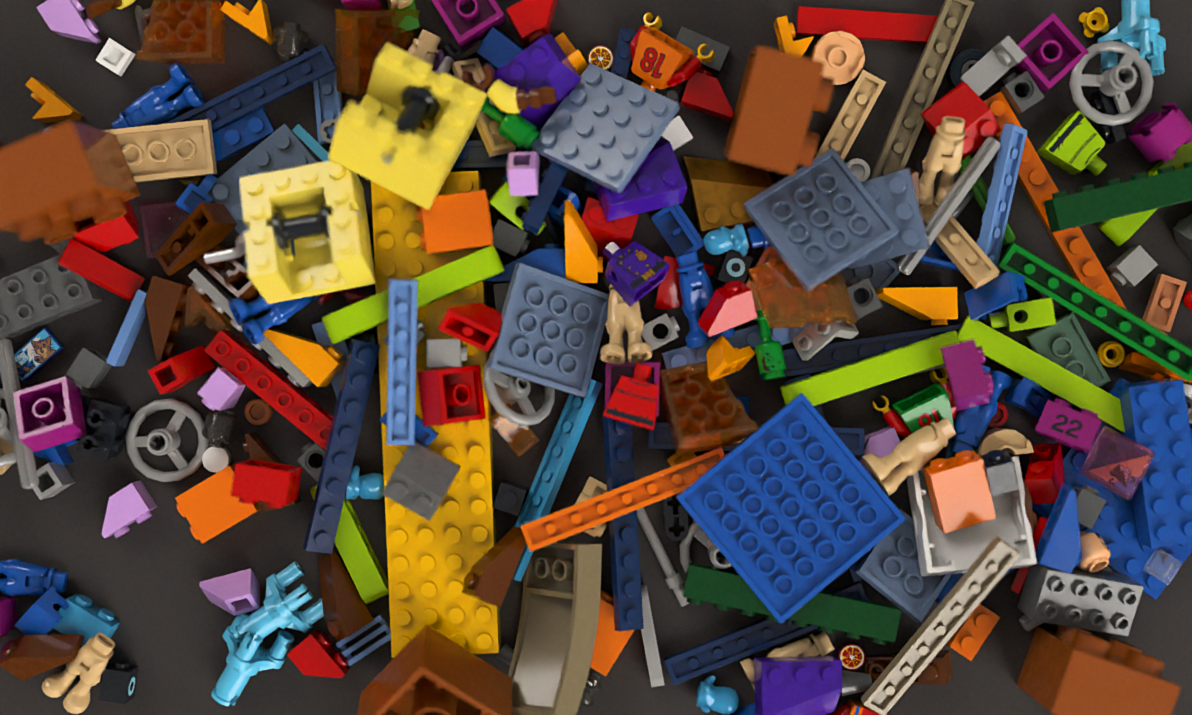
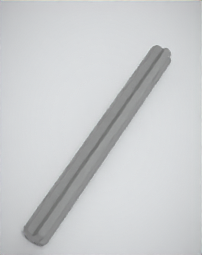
(952, 200)
(11, 384)

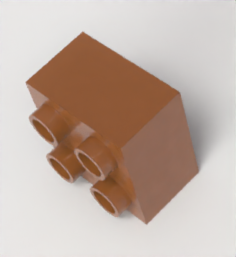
(776, 110)
(61, 180)
(1090, 676)
(437, 679)

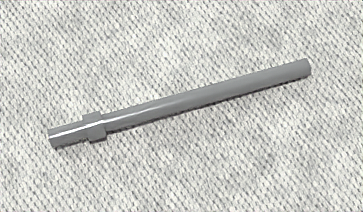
(673, 579)

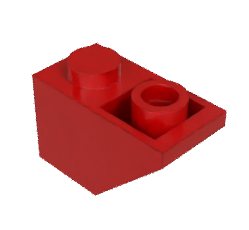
(181, 370)
(1045, 473)
(317, 657)

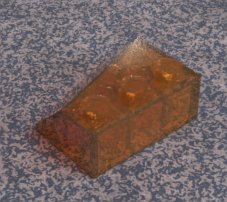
(184, 32)
(360, 39)

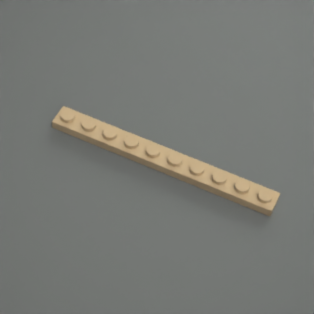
(841, 134)

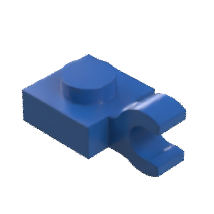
(194, 195)

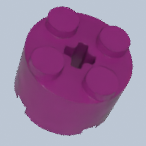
(1161, 133)

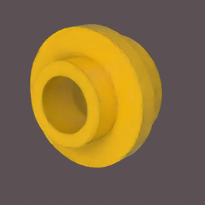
(1118, 354)

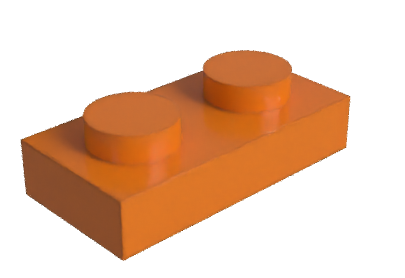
(973, 632)

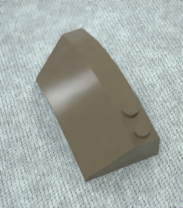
(556, 628)

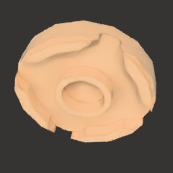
(841, 55)

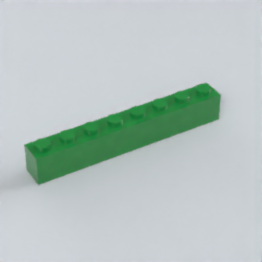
(1099, 310)

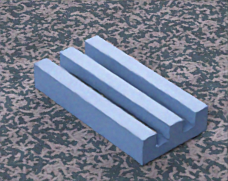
(346, 652)

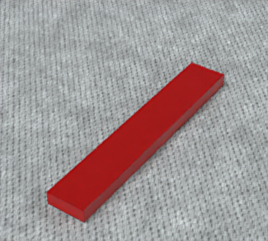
(865, 24)

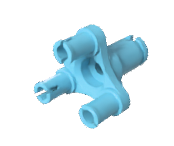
(1139, 32)
(281, 609)
(246, 660)

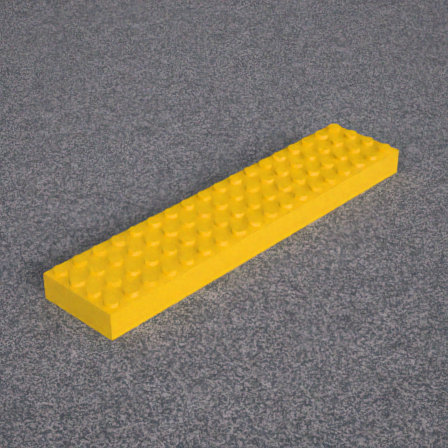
(434, 556)

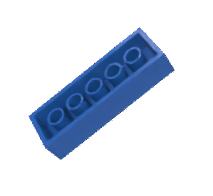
(1158, 420)

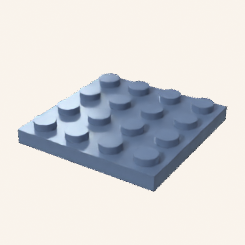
(605, 127)
(275, 153)
(820, 219)
(549, 331)

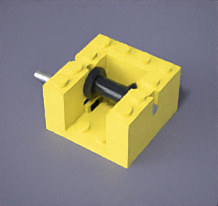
(384, 137)
(323, 214)

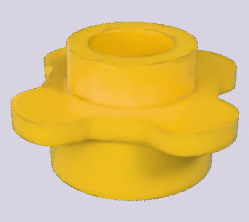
(1101, 22)

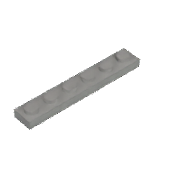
(205, 284)

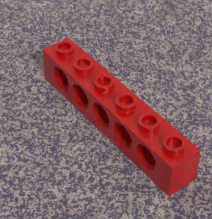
(271, 386)

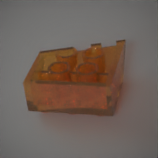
(788, 303)
(701, 411)

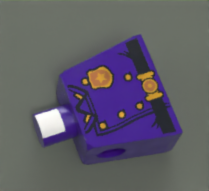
(634, 270)

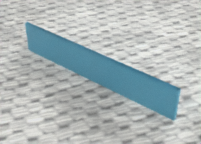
(311, 143)

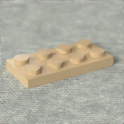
(168, 150)

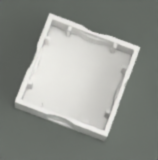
(960, 548)

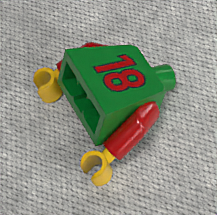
(921, 407)

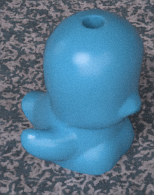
(726, 239)
(366, 486)
(719, 699)

